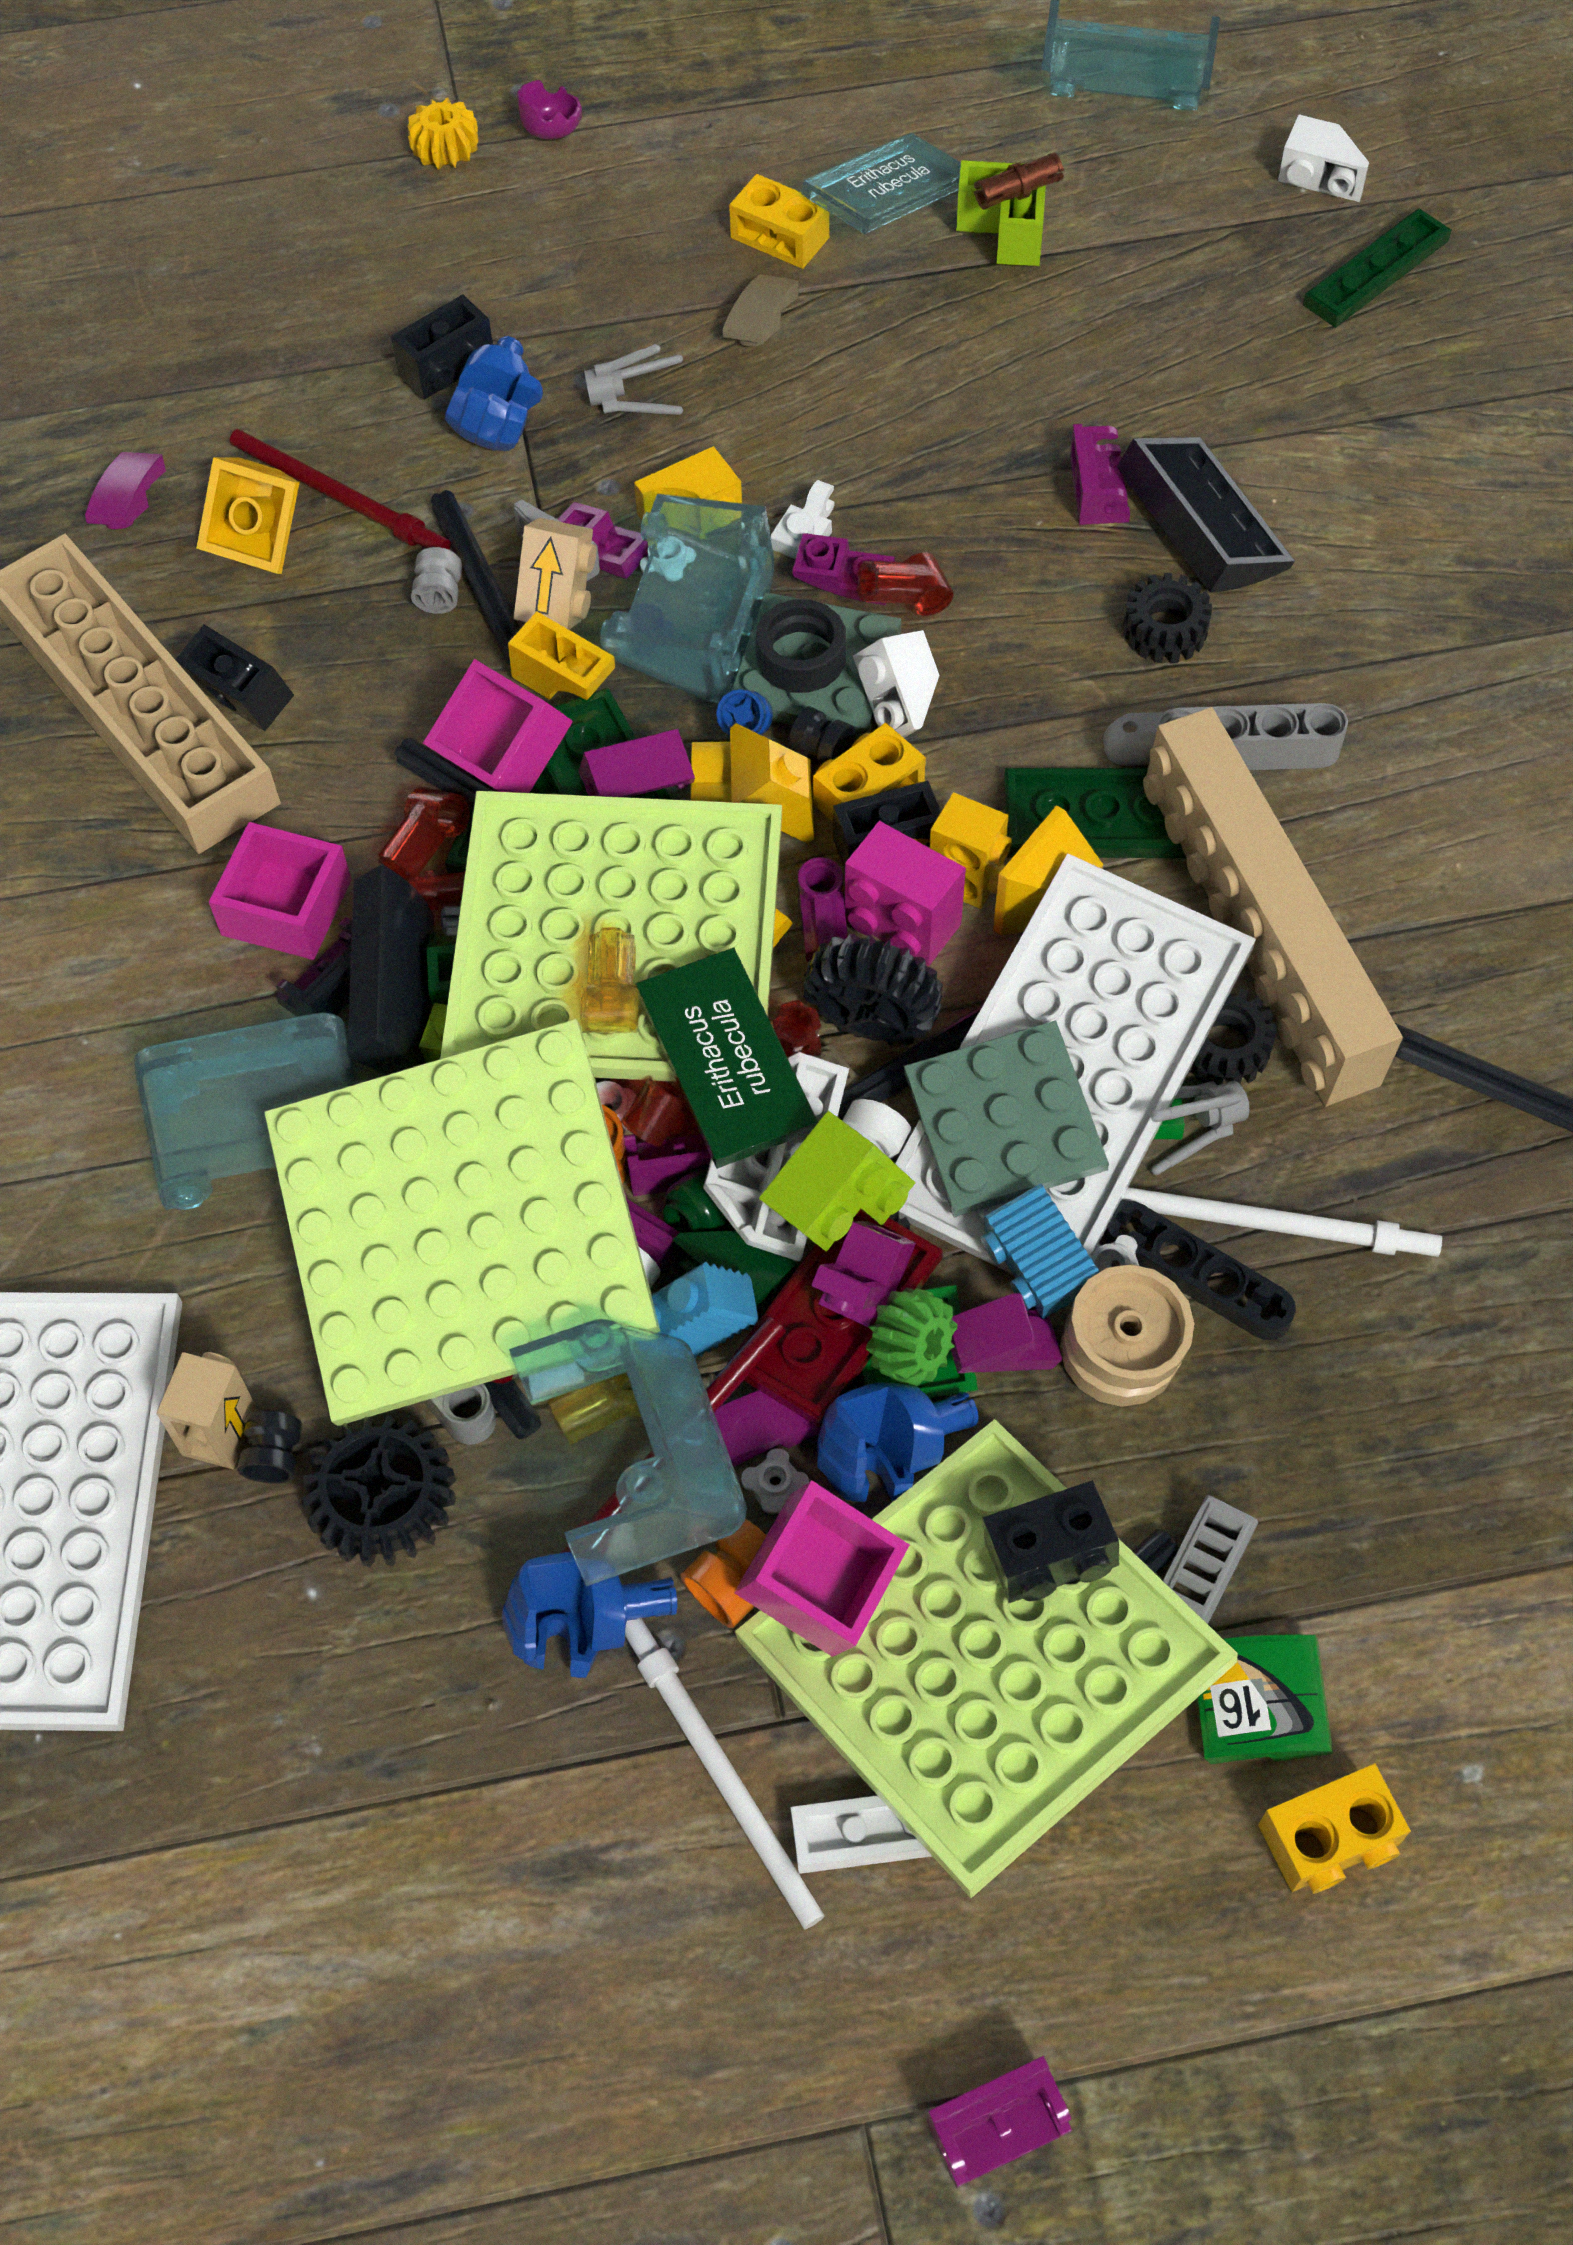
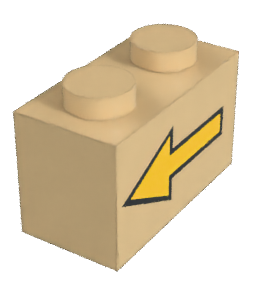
(555, 572)
(207, 1409)

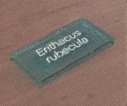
(885, 183)

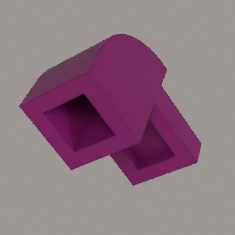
(864, 1272)

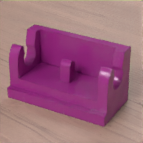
(1095, 475)
(637, 766)
(657, 1168)
(999, 2121)

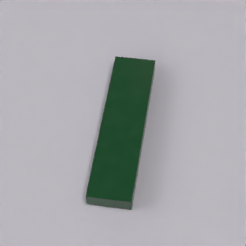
(1376, 267)

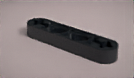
(1203, 1263)

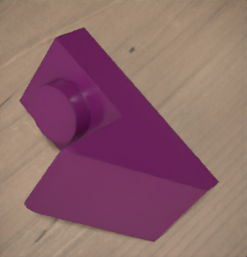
(1004, 1338)

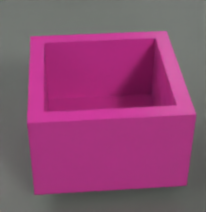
(497, 730)
(280, 890)
(903, 892)
(822, 1569)

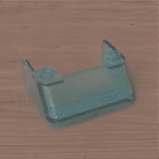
(1128, 61)
(667, 1501)

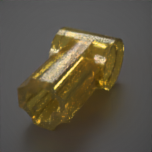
(610, 995)
(593, 1407)

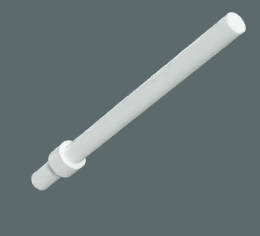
(1382, 1237)
(660, 1671)

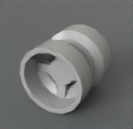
(436, 580)

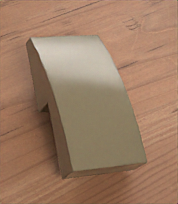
(759, 309)

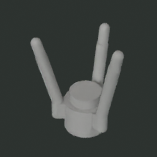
(606, 382)
(1214, 1107)

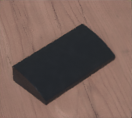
(1203, 512)
(388, 972)

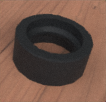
(793, 617)

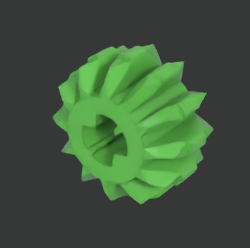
(911, 1336)

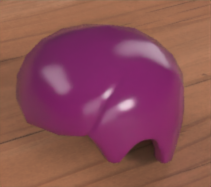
(548, 113)

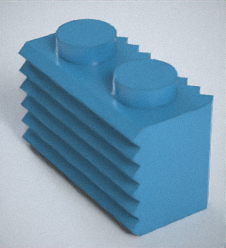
(1038, 1250)
(706, 1307)

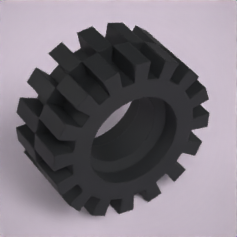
(1169, 597)
(1243, 1061)

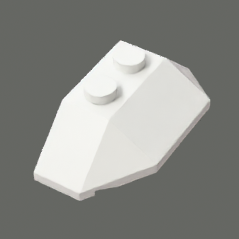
(741, 1183)

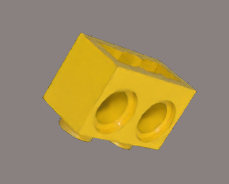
(778, 221)
(871, 766)
(975, 839)
(1326, 1816)

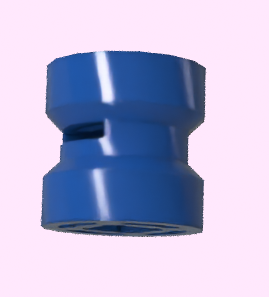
(736, 708)

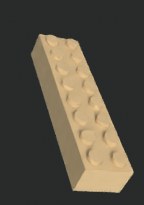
(135, 694)
(1263, 890)

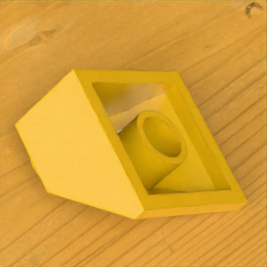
(248, 513)
(772, 775)
(1033, 868)

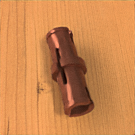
(1018, 181)

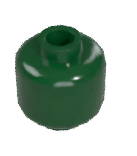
(690, 1207)

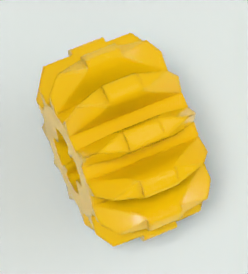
(443, 133)

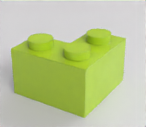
(1014, 219)
(833, 1179)

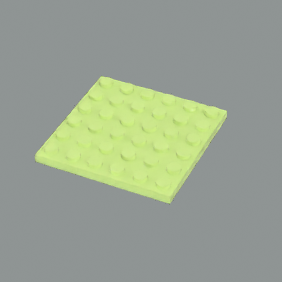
(565, 867)
(455, 1219)
(987, 1710)

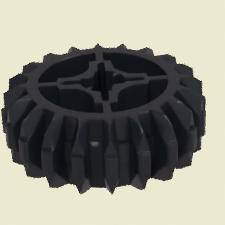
(873, 989)
(337, 1480)

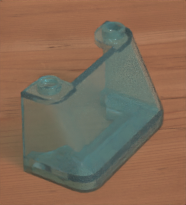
(695, 594)
(211, 1093)

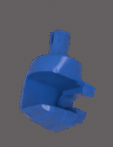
(494, 396)
(889, 1432)
(553, 1600)

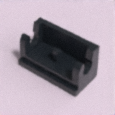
(325, 984)

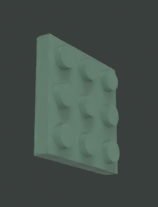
(841, 699)
(1005, 1118)

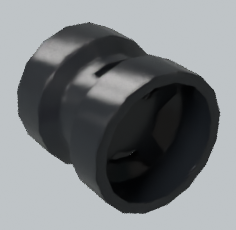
(819, 736)
(270, 1447)

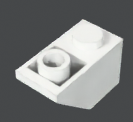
(1323, 159)
(898, 680)

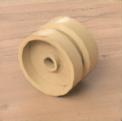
(1126, 1335)

